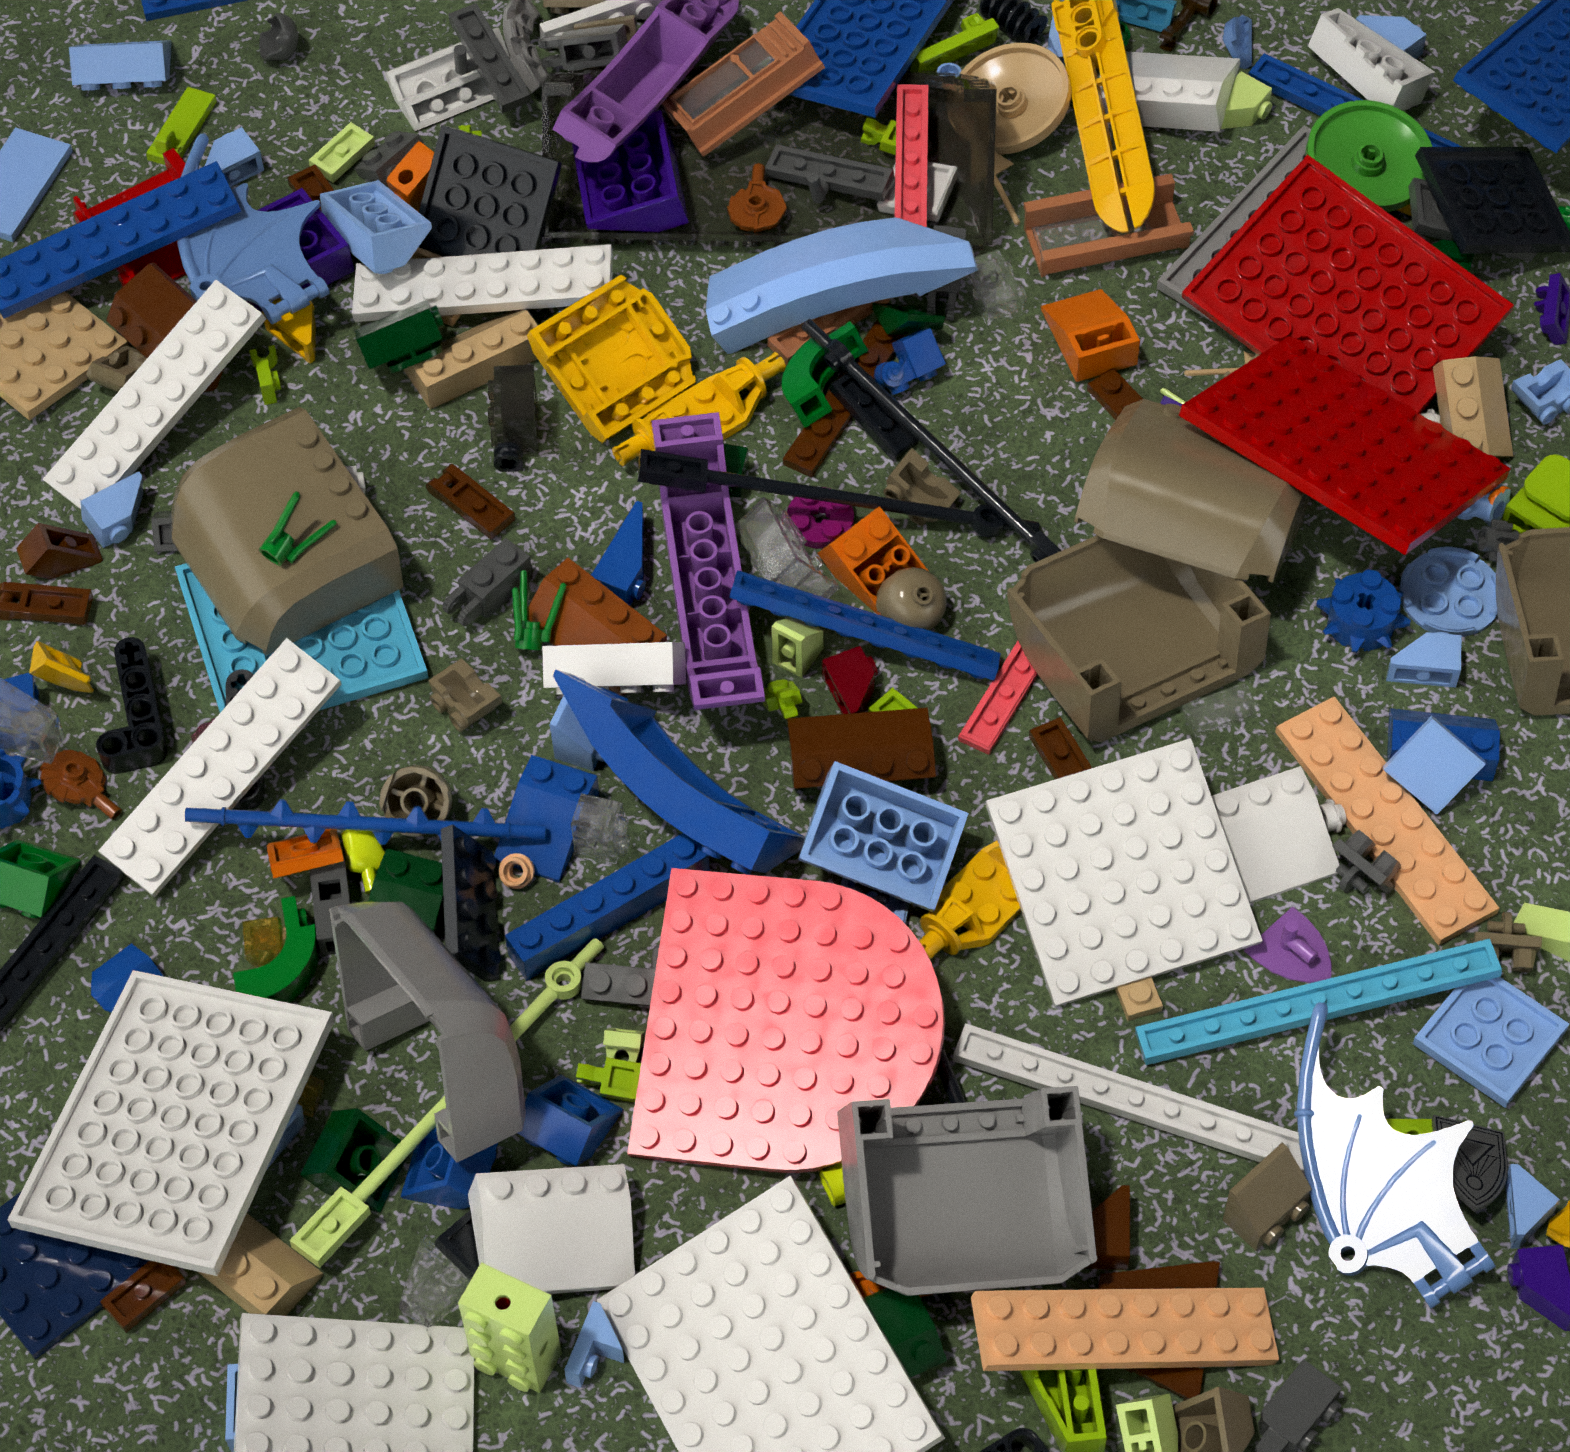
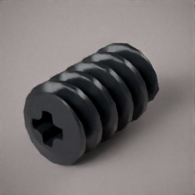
(1015, 18)

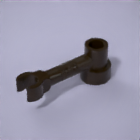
(1191, 7)

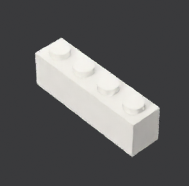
(618, 665)

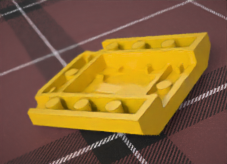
(614, 356)

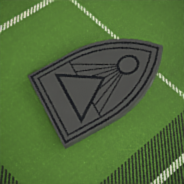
(1479, 1164)

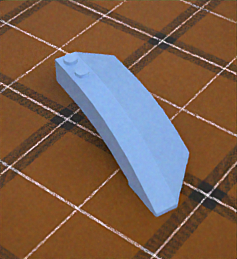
(828, 275)

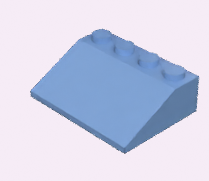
(883, 836)

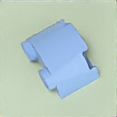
(1546, 392)

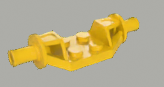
(711, 395)
(975, 898)

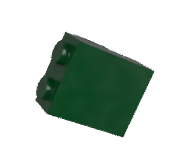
(402, 337)

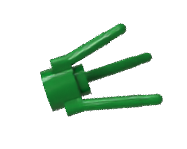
(279, 543)
(528, 633)

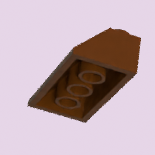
(149, 310)
(879, 743)

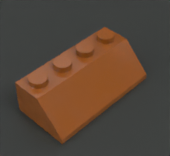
(589, 612)

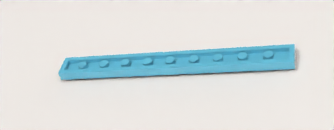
(1294, 1006)

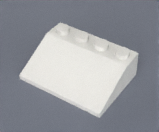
(1181, 89)
(1276, 834)
(556, 1226)

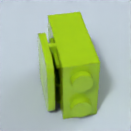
(1543, 498)

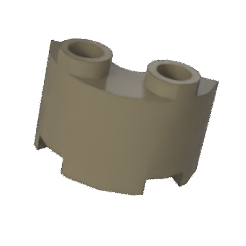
(115, 369)
(916, 483)
(462, 695)

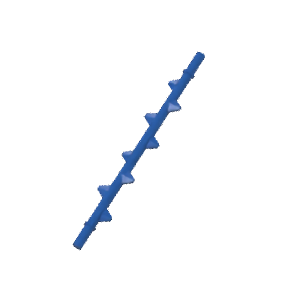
(350, 819)

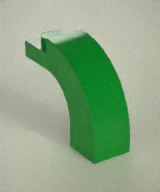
(808, 374)
(292, 968)

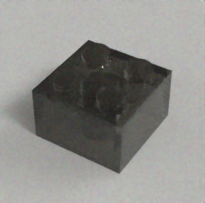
(514, 408)

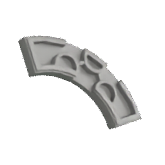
(517, 26)

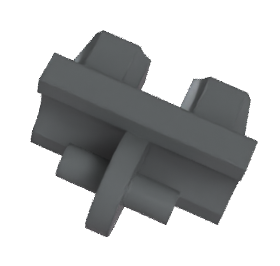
(1378, 872)

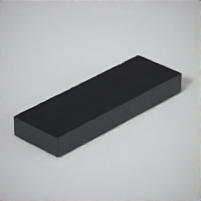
(873, 417)

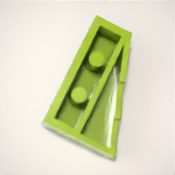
(1070, 1407)

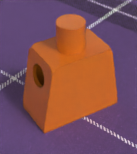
(411, 175)

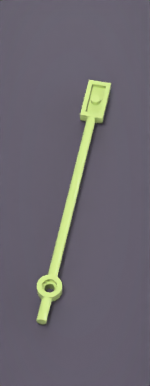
(347, 1211)

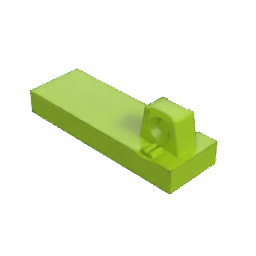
(975, 36)
(182, 124)

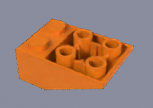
(1092, 334)
(868, 556)

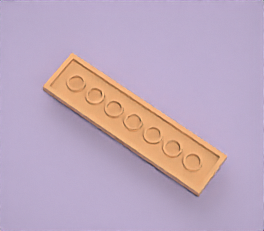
(1352, 774)
(1123, 1328)

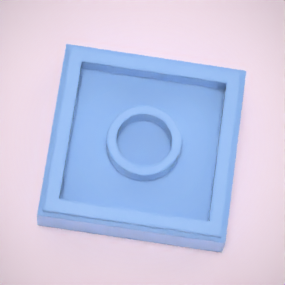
(1434, 765)

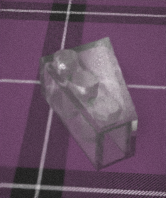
(779, 550)
(27, 725)

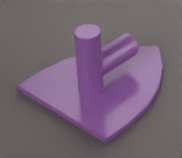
(1293, 949)

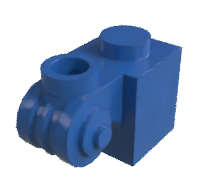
(917, 358)

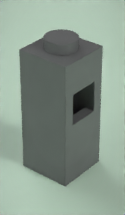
(329, 889)

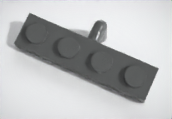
(487, 57)
(829, 173)
(619, 983)

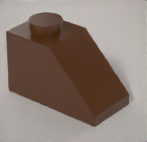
(57, 551)
(1112, 1231)

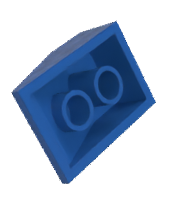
(547, 797)

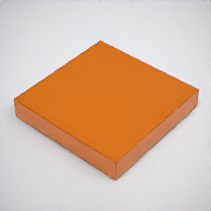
(300, 854)

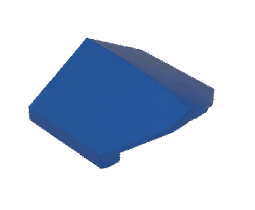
(113, 975)

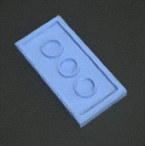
(26, 172)

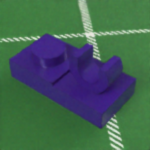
(1555, 308)

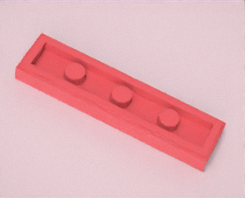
(999, 702)

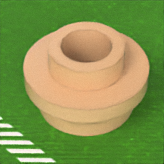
(506, 871)

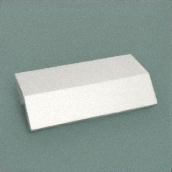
(433, 91)

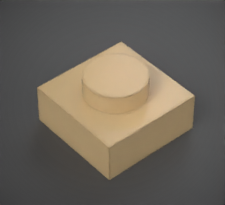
(1139, 998)

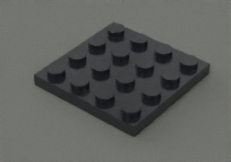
(486, 196)
(1494, 199)

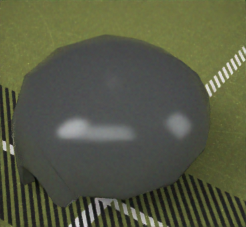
(281, 35)

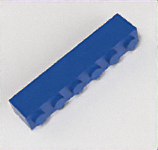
(601, 907)

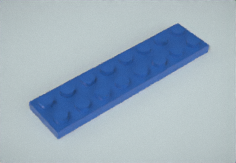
(114, 238)

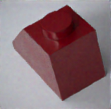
(850, 679)

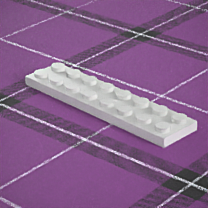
(484, 282)
(156, 395)
(220, 766)

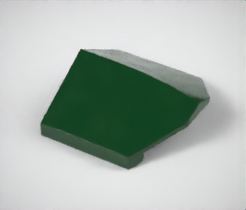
(905, 319)

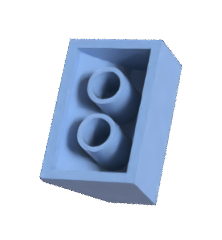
(120, 64)

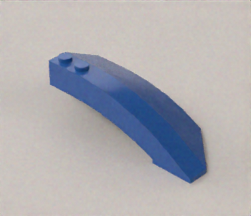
(672, 783)

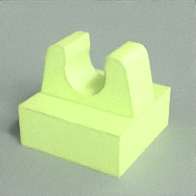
(623, 1039)

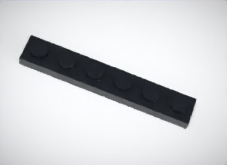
(55, 934)

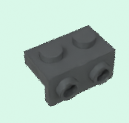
(383, 160)

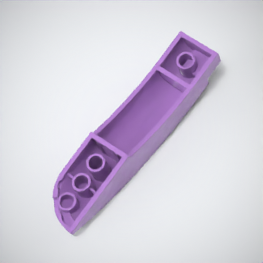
(642, 75)

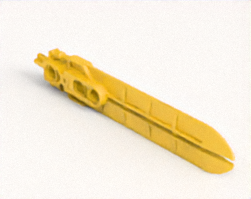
(1093, 40)

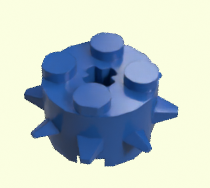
(1363, 611)
(14, 789)

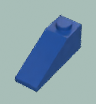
(623, 561)

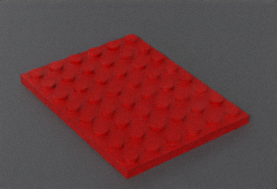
(1347, 285)
(1346, 444)

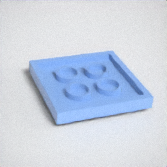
(1491, 1036)

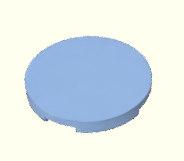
(1449, 591)

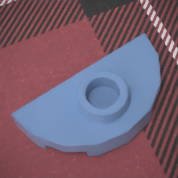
(1238, 39)

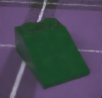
(413, 882)

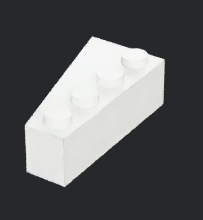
(1370, 61)

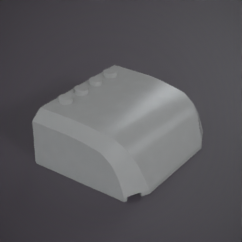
(404, 976)
(968, 1192)

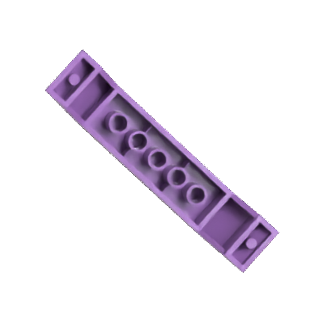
(703, 569)

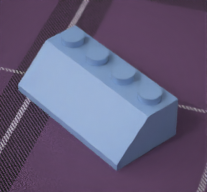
(375, 224)

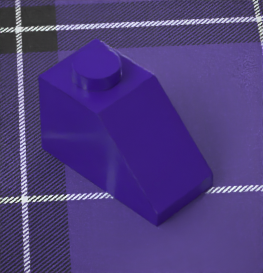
(1543, 1282)

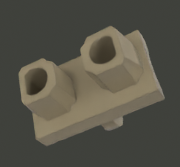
(1521, 946)

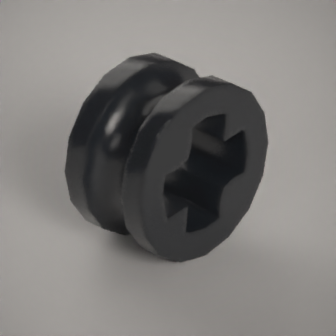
(508, 457)

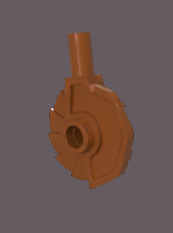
(758, 205)
(77, 779)

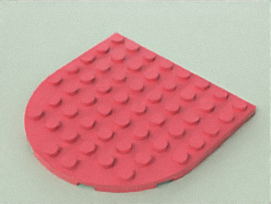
(774, 1017)

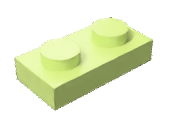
(342, 151)

